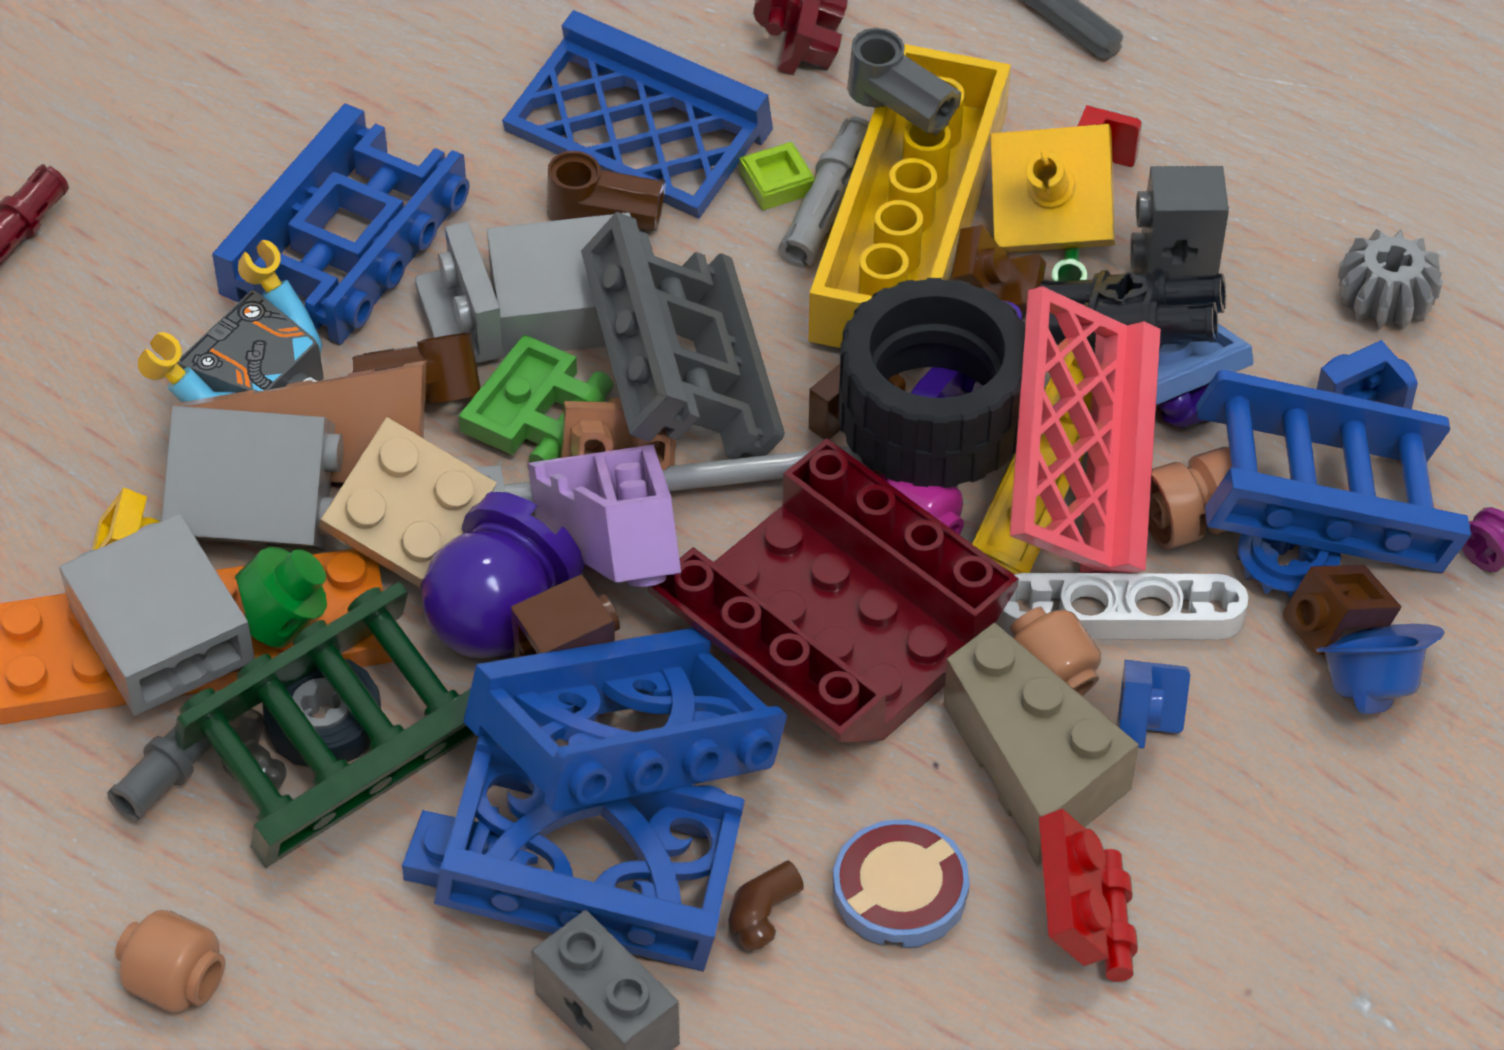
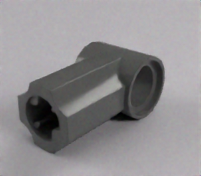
(886, 77)

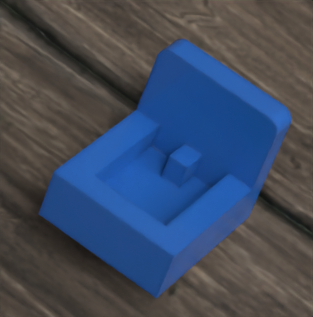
(1370, 375)

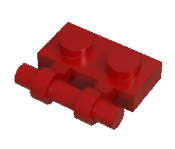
(1086, 896)

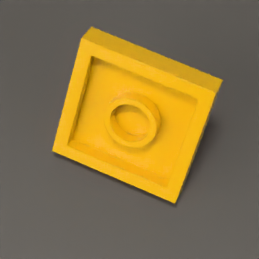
(1053, 188)

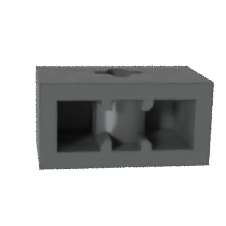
(1181, 221)
(603, 990)

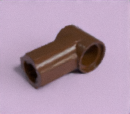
(583, 190)
(449, 365)

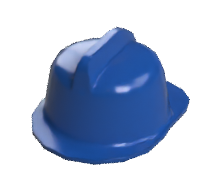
(1380, 663)

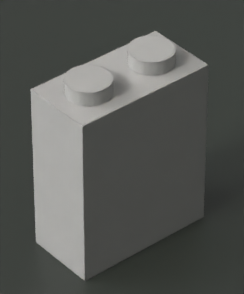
(544, 282)
(251, 475)
(157, 613)

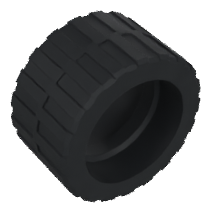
(938, 327)

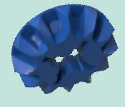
(1261, 564)

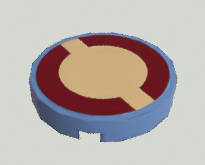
(900, 883)

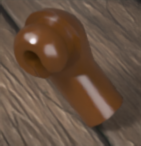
(755, 901)

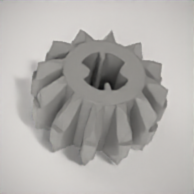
(1390, 279)

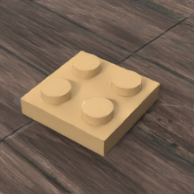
(404, 501)

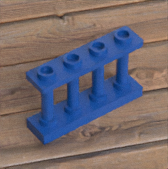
(1320, 515)

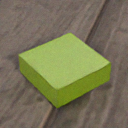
(776, 175)

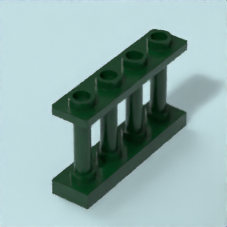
(338, 785)

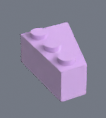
(613, 510)

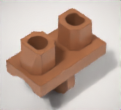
(602, 428)

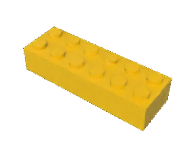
(909, 194)

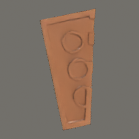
(352, 402)

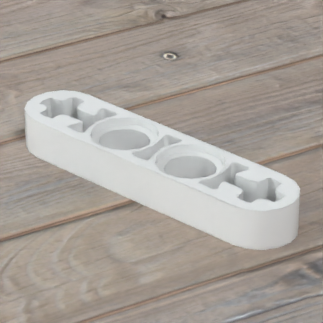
(1122, 591)

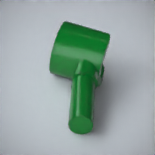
(1070, 267)

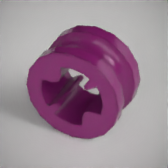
(1486, 542)

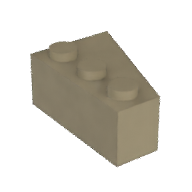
(1035, 735)

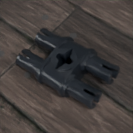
(1178, 305)

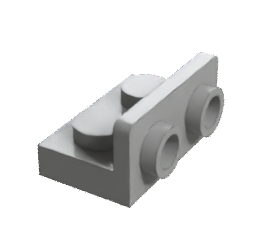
(461, 295)

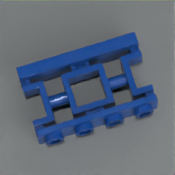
(313, 192)

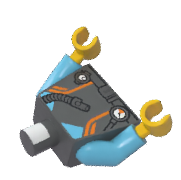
(253, 347)

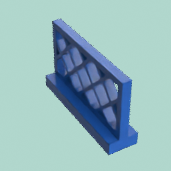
(668, 82)

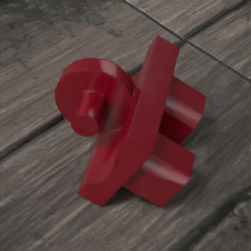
(802, 36)

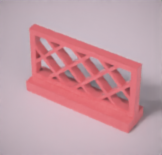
(1115, 435)

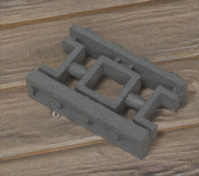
(660, 384)

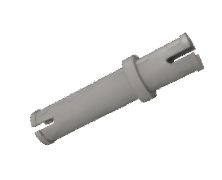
(825, 195)

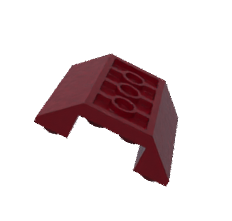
(843, 597)

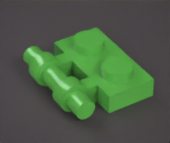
(520, 393)

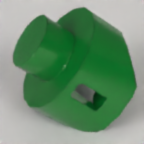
(281, 590)

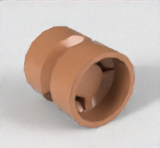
(1180, 498)

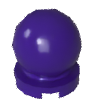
(490, 568)

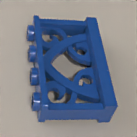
(710, 734)
(642, 922)

